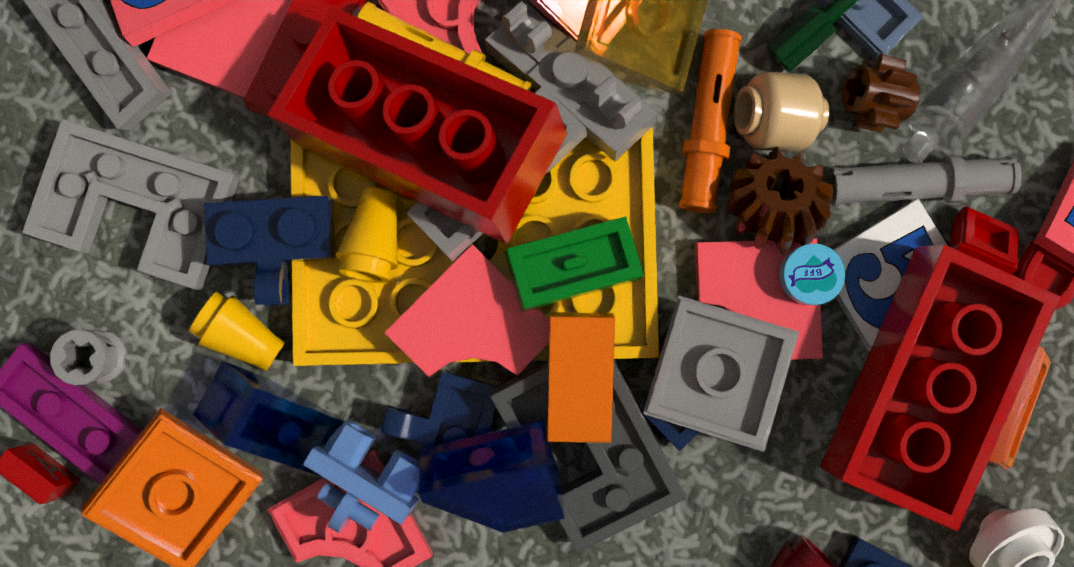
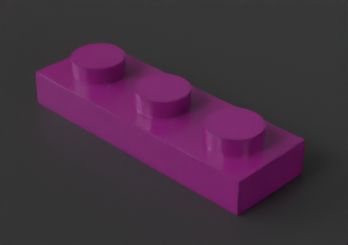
(64, 414)

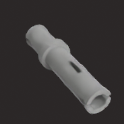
(945, 179)

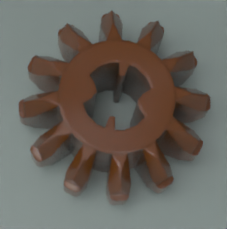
(779, 199)

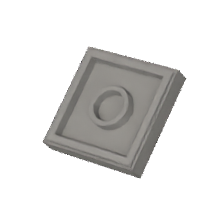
(721, 373)

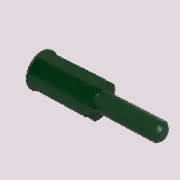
(807, 34)

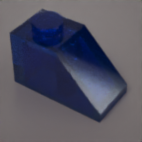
(263, 417)
(495, 478)

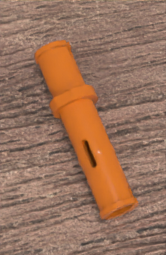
(710, 120)

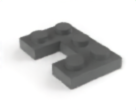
(632, 470)

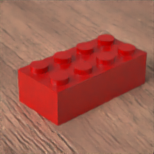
(420, 123)
(939, 383)

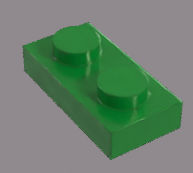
(573, 264)

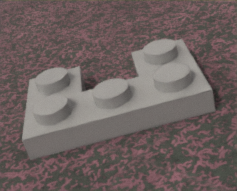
(95, 165)

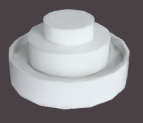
(1017, 539)

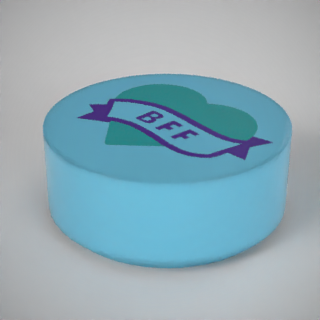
(812, 274)

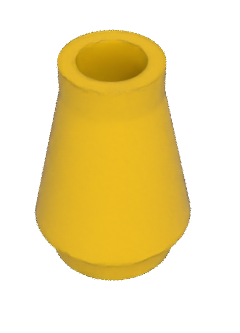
(371, 238)
(236, 332)

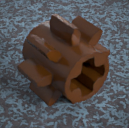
(880, 93)

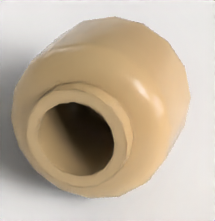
(780, 111)

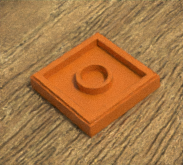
(172, 491)

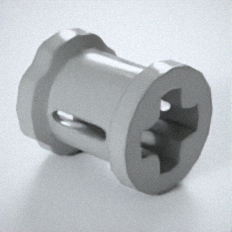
(72, 351)

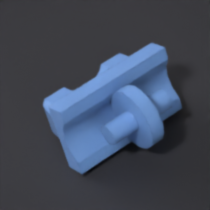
(341, 464)

